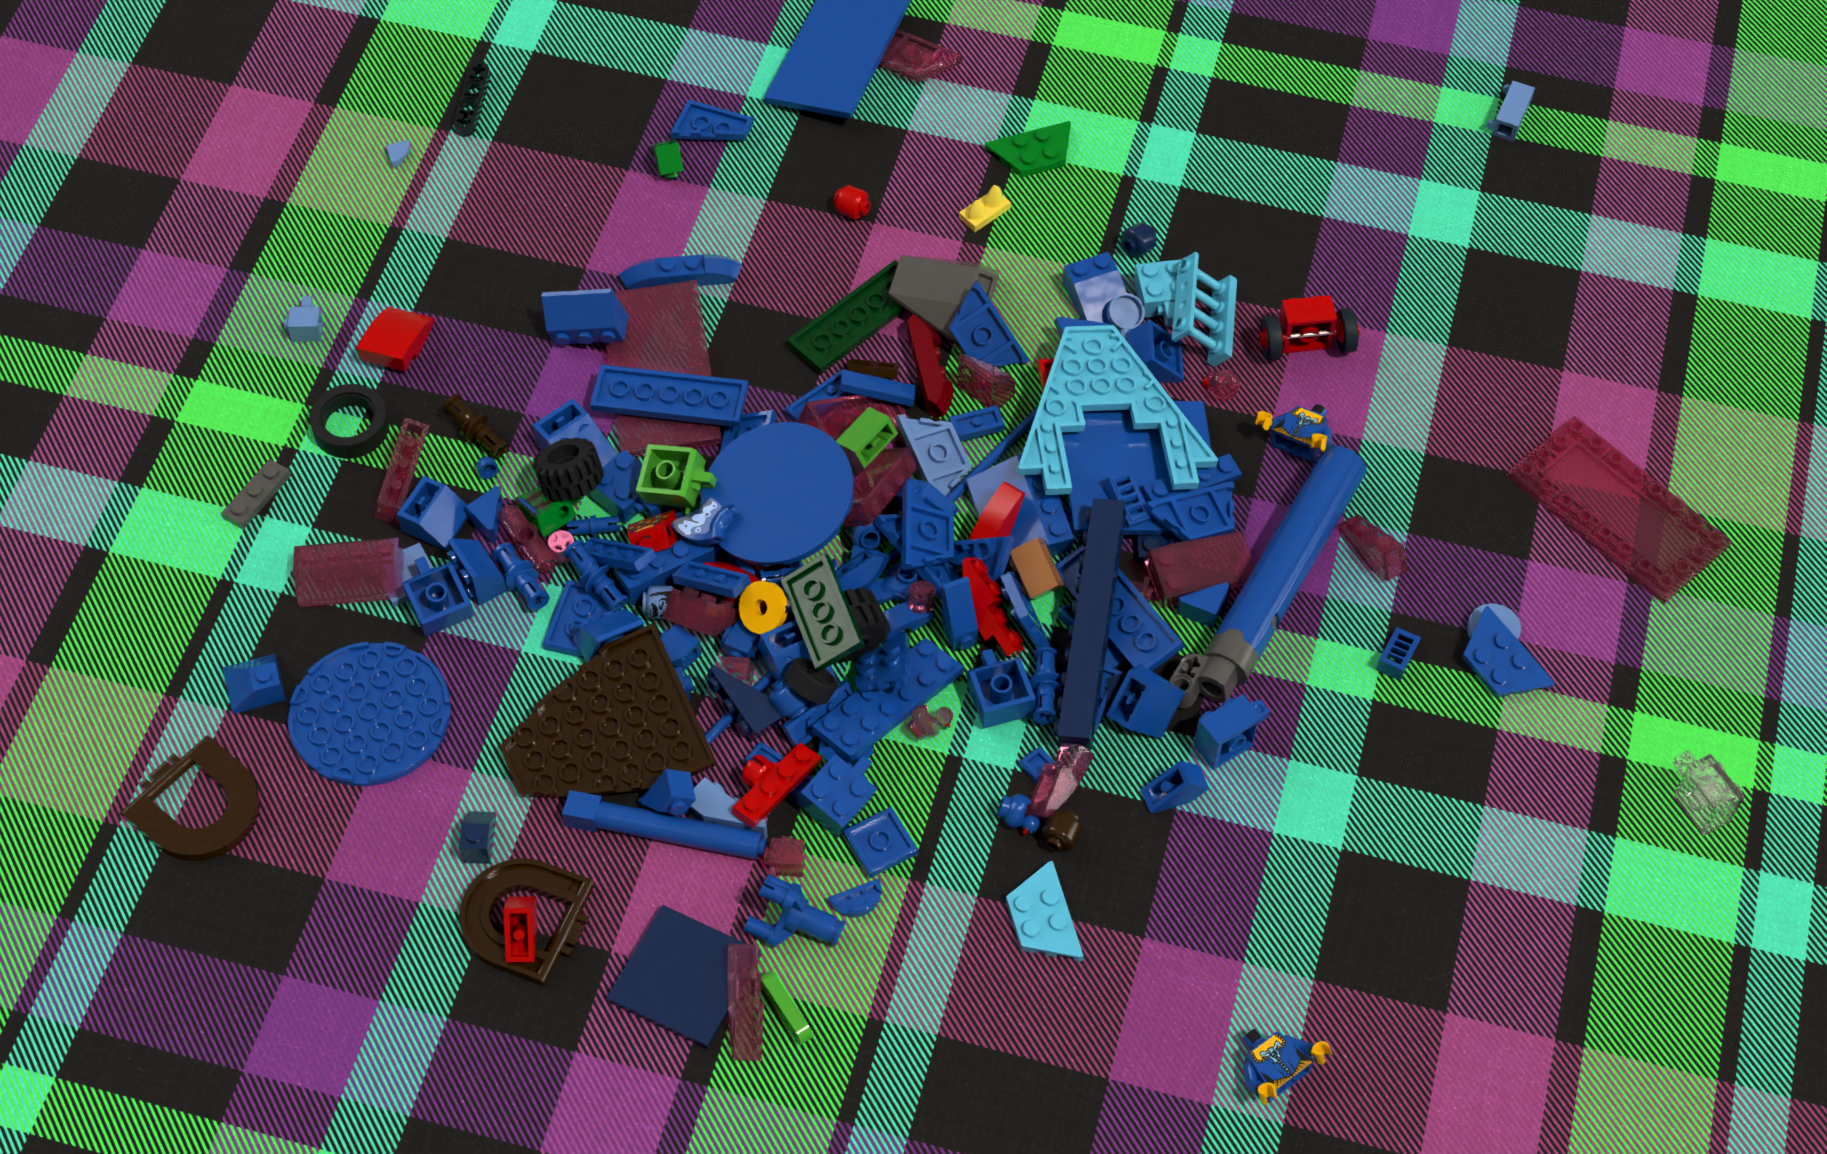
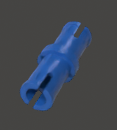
(594, 525)

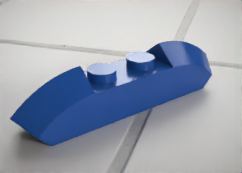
(705, 268)
(861, 570)

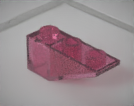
(1376, 548)

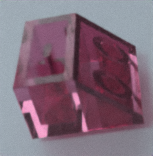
(700, 612)

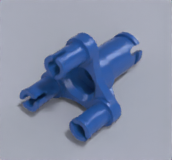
(795, 916)

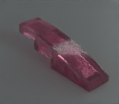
(744, 1002)

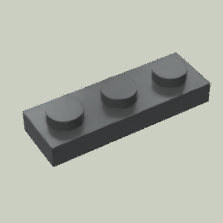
(256, 494)

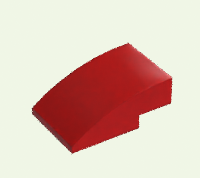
(394, 338)

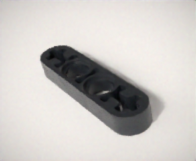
(475, 99)

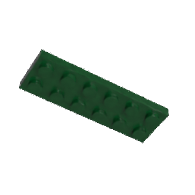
(848, 322)

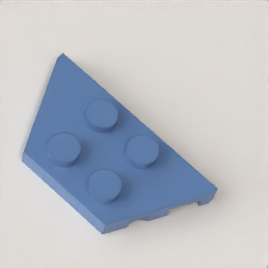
(935, 451)

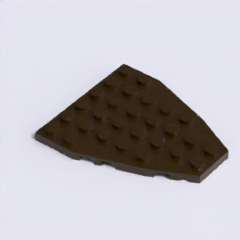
(609, 726)

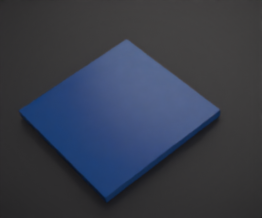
(1114, 446)

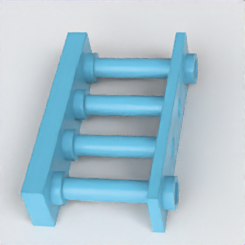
(1221, 305)

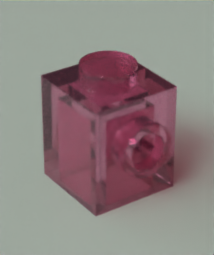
(785, 857)

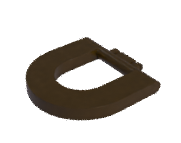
(203, 842)
(533, 877)

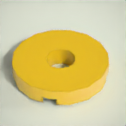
(750, 606)

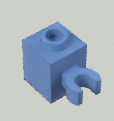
(304, 322)

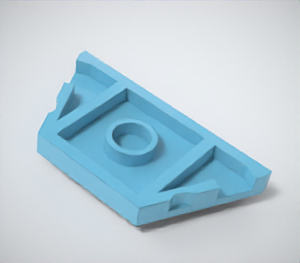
(1043, 916)

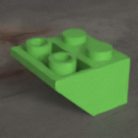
(866, 438)

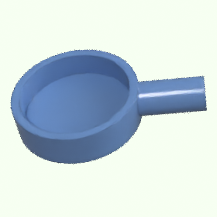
(1125, 312)

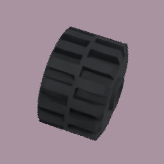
(869, 619)

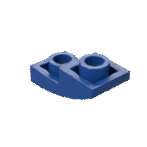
(901, 617)

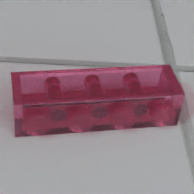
(401, 470)
(880, 484)

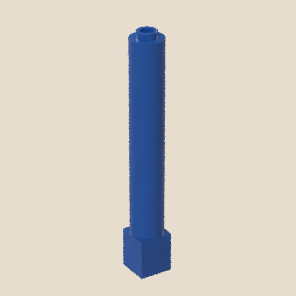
(591, 813)

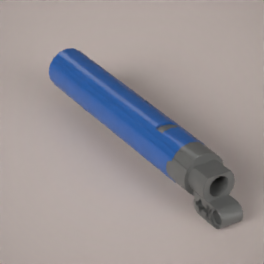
(1273, 580)

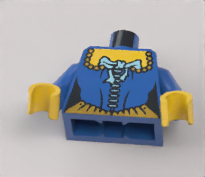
(1299, 431)
(1278, 1063)

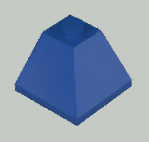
(254, 683)

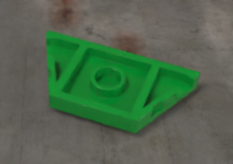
(1033, 150)

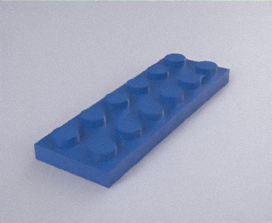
(669, 395)
(1135, 625)
(874, 713)

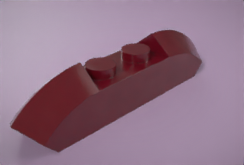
(932, 378)

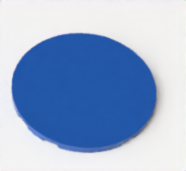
(788, 491)
(369, 713)

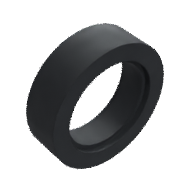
(344, 396)

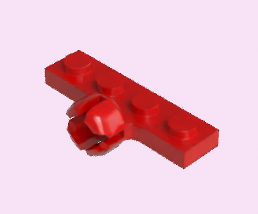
(772, 782)

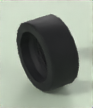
(809, 682)

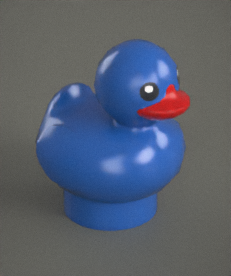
(1013, 812)

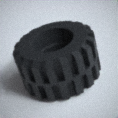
(568, 469)

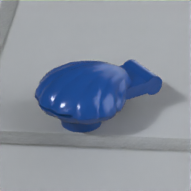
(895, 584)

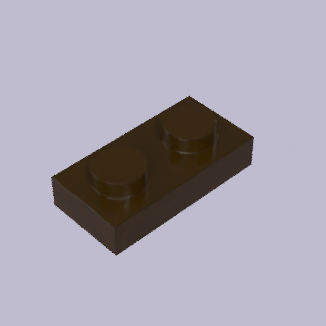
(875, 368)

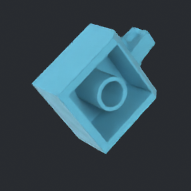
(1157, 288)

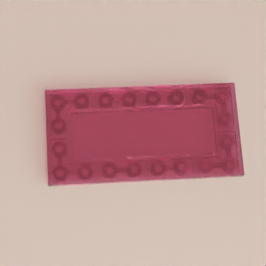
(669, 336)
(1619, 509)

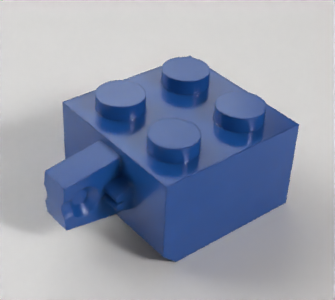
(618, 489)
(437, 597)
(1000, 690)
(1229, 730)
(837, 793)

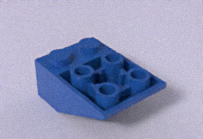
(572, 422)
(782, 646)

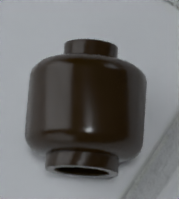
(1061, 831)

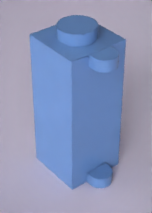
(1512, 110)

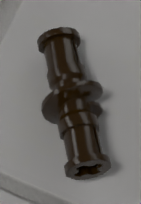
(475, 427)

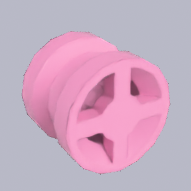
(562, 540)

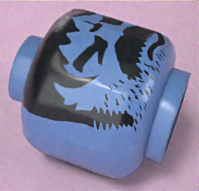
(656, 601)

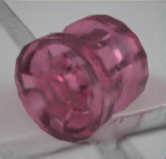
(921, 597)

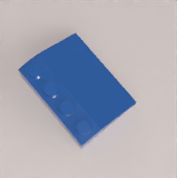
(1039, 513)

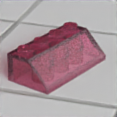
(348, 572)

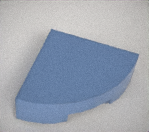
(398, 152)

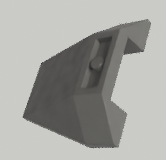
(937, 287)

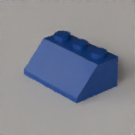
(584, 316)

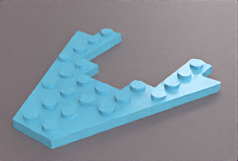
(1099, 373)

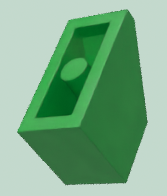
(668, 158)

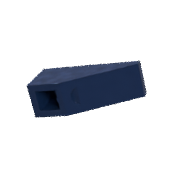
(749, 706)

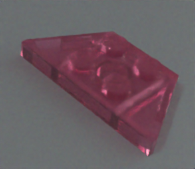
(917, 57)

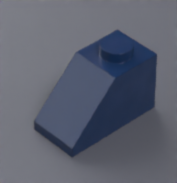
(477, 837)

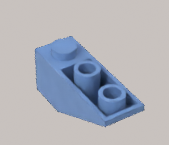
(716, 806)

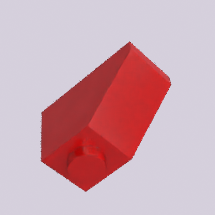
(520, 929)

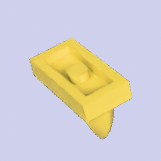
(985, 209)

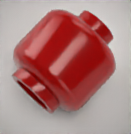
(851, 202)

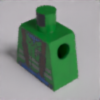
(544, 512)

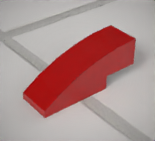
(999, 513)

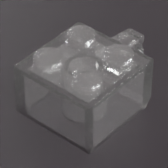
(1706, 792)

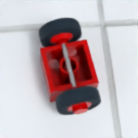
(1308, 326)

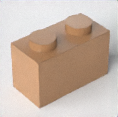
(1036, 569)

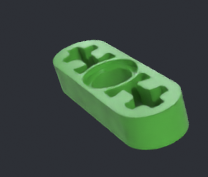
(785, 1008)

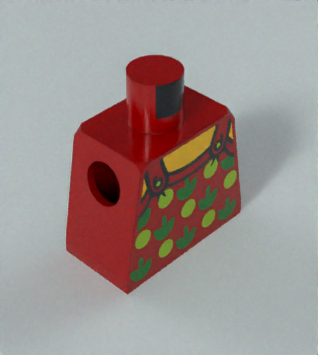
(653, 531)

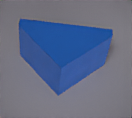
(484, 513)
(1204, 605)

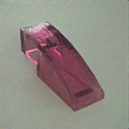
(1059, 779)

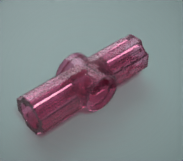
(535, 548)

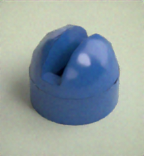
(487, 467)

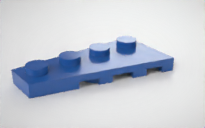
(937, 574)

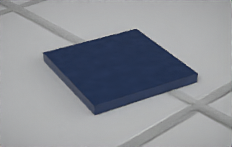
(678, 977)

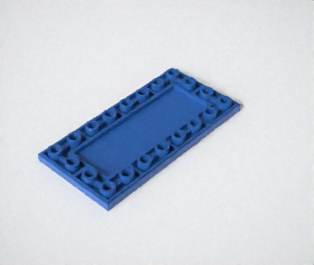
(836, 55)

